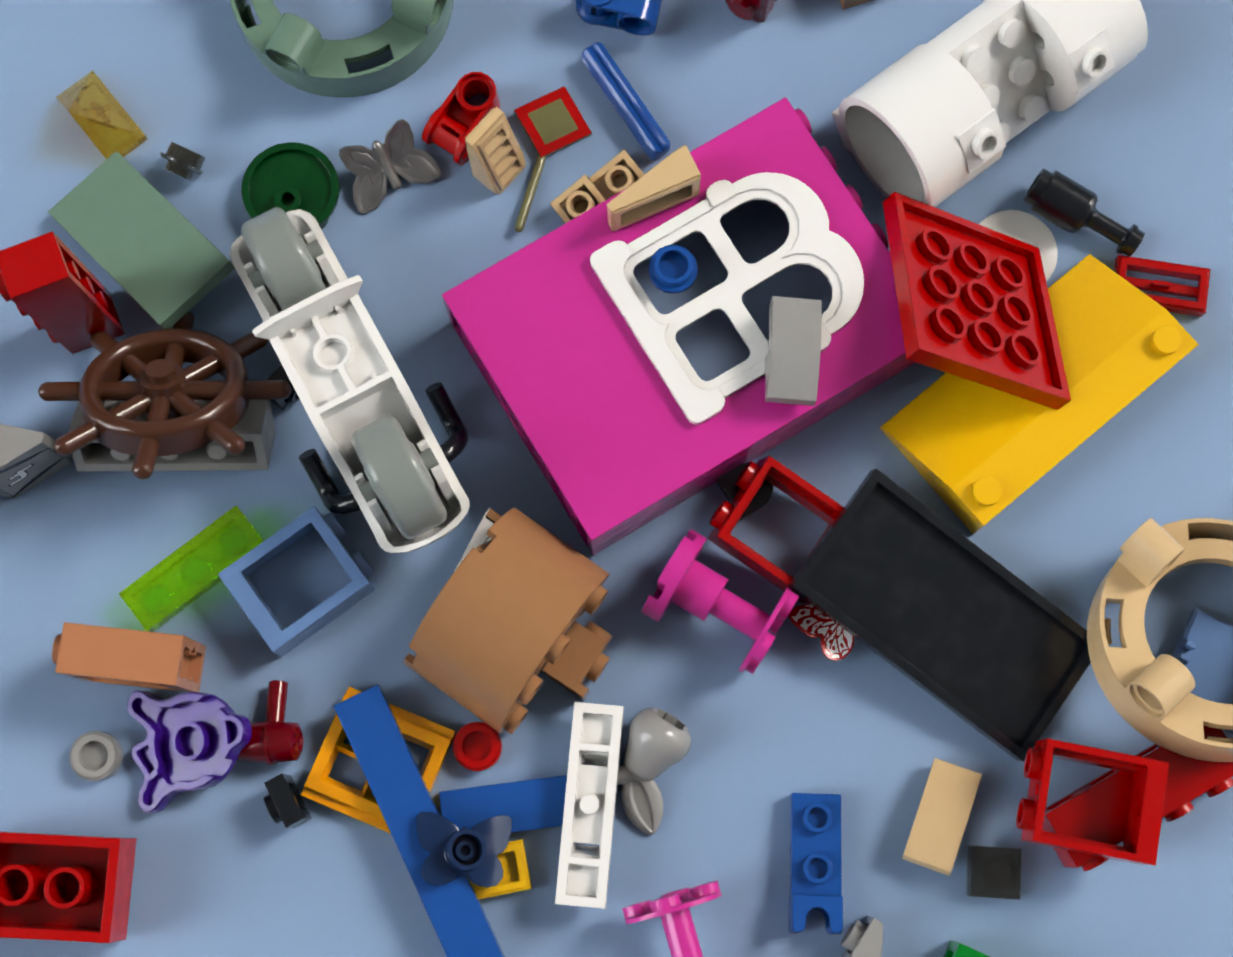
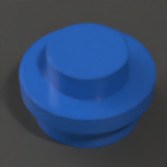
(673, 269)

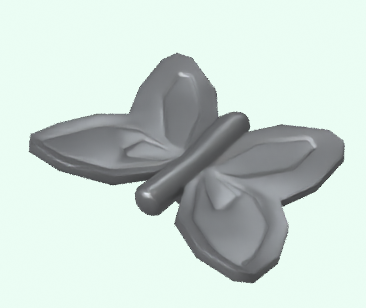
(386, 161)

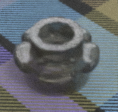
(183, 161)

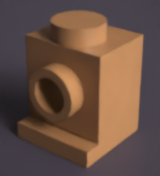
(581, 658)

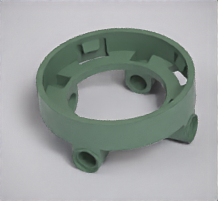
(304, 60)

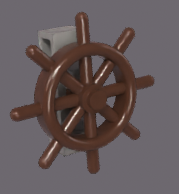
(169, 413)

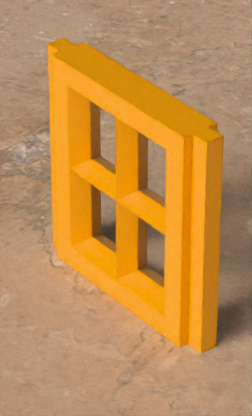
(359, 803)

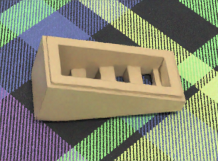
(494, 152)
(663, 187)

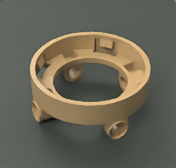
(1146, 690)

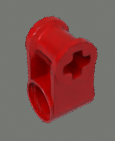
(457, 118)

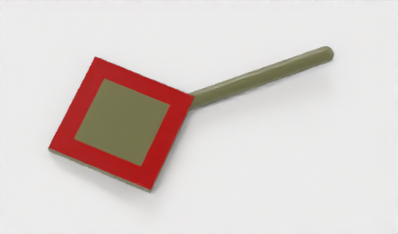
(551, 126)

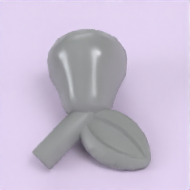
(654, 745)

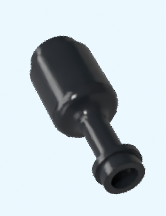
(1074, 207)

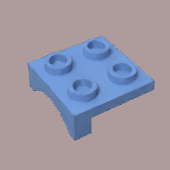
(1208, 654)

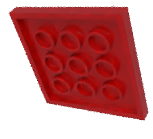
(974, 302)

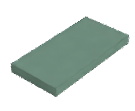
(141, 240)

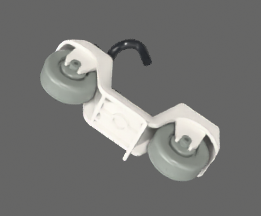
(351, 386)

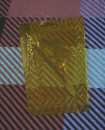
(101, 116)

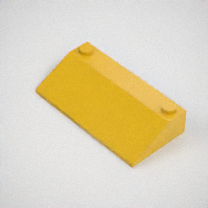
(991, 446)

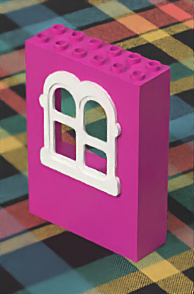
(599, 371)

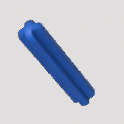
(626, 101)

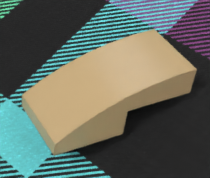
(602, 185)
(942, 816)

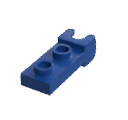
(815, 860)

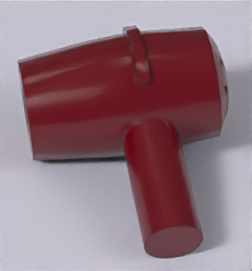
(274, 739)

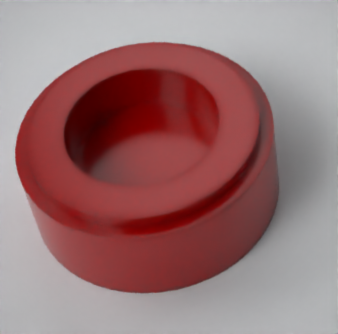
(477, 746)

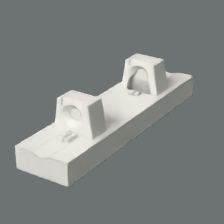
(589, 805)

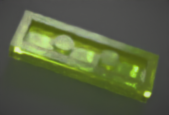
(190, 570)

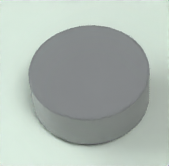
(96, 756)

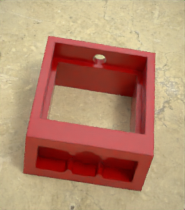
(749, 482)
(1144, 804)

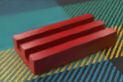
(1174, 305)

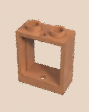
(129, 657)

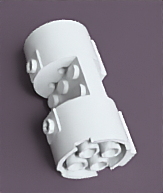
(978, 84)

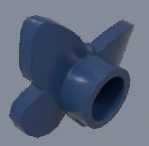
(462, 850)

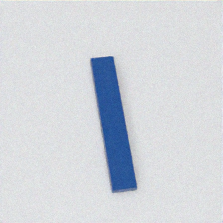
(401, 797)

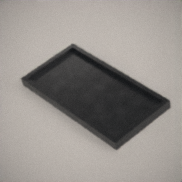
(945, 614)

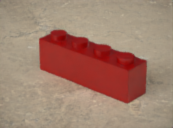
(57, 292)
(1101, 806)

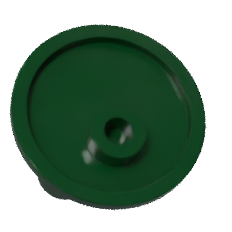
(291, 179)

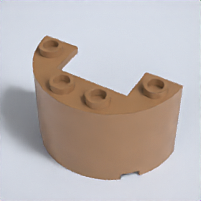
(505, 619)

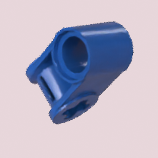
(632, 16)

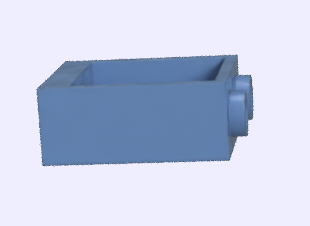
(282, 639)

